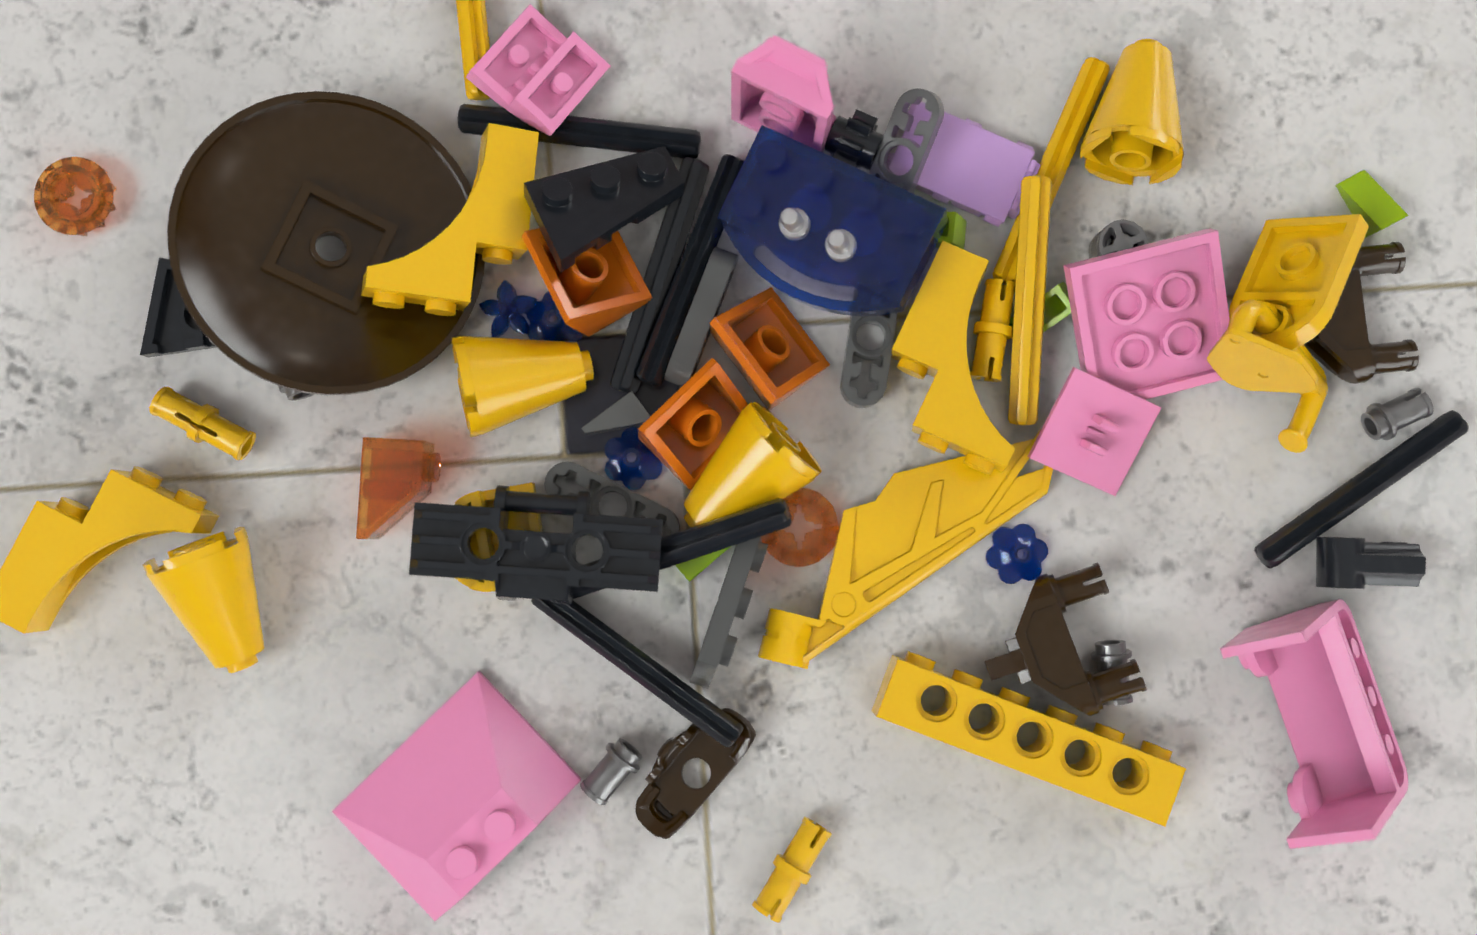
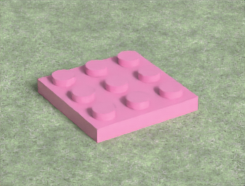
(1150, 313)

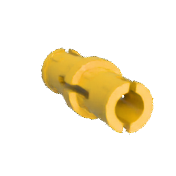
(993, 330)
(202, 423)
(791, 869)

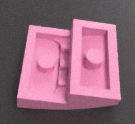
(538, 71)

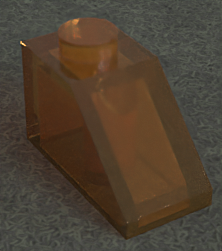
(392, 480)

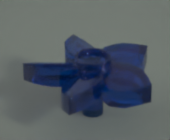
(508, 310)

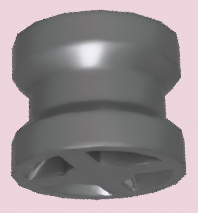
(1122, 233)

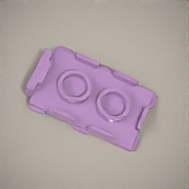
(969, 167)

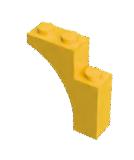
(487, 225)
(936, 345)
(69, 539)

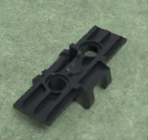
(535, 561)

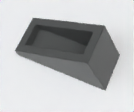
(623, 414)

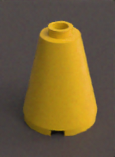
(1137, 119)
(515, 377)
(750, 468)
(214, 597)

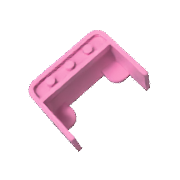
(1335, 721)

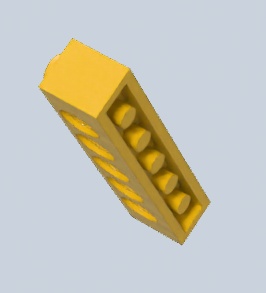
(1144, 793)

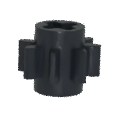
(854, 140)

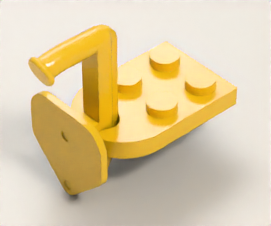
(1282, 305)

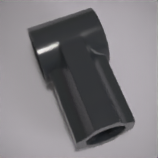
(1358, 563)

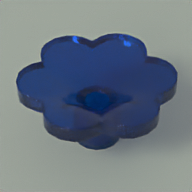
(542, 329)
(634, 473)
(1004, 553)

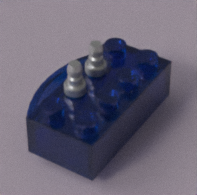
(830, 225)

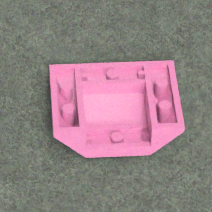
(457, 796)

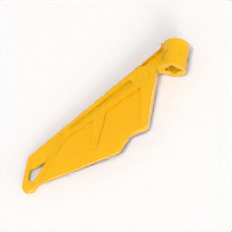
(901, 540)

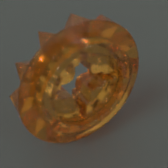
(58, 184)
(816, 543)

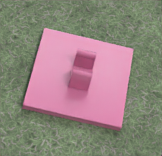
(1094, 431)

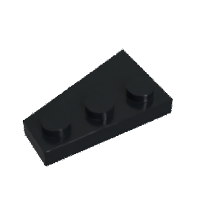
(595, 201)

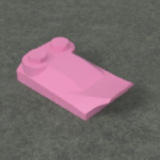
(783, 91)

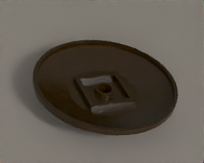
(250, 227)

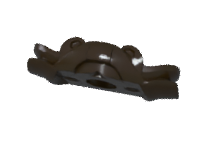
(667, 798)

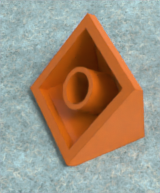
(596, 288)
(768, 347)
(693, 423)

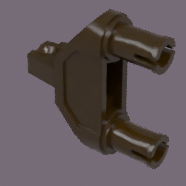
(1344, 341)
(1046, 651)

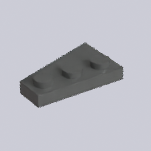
(732, 602)

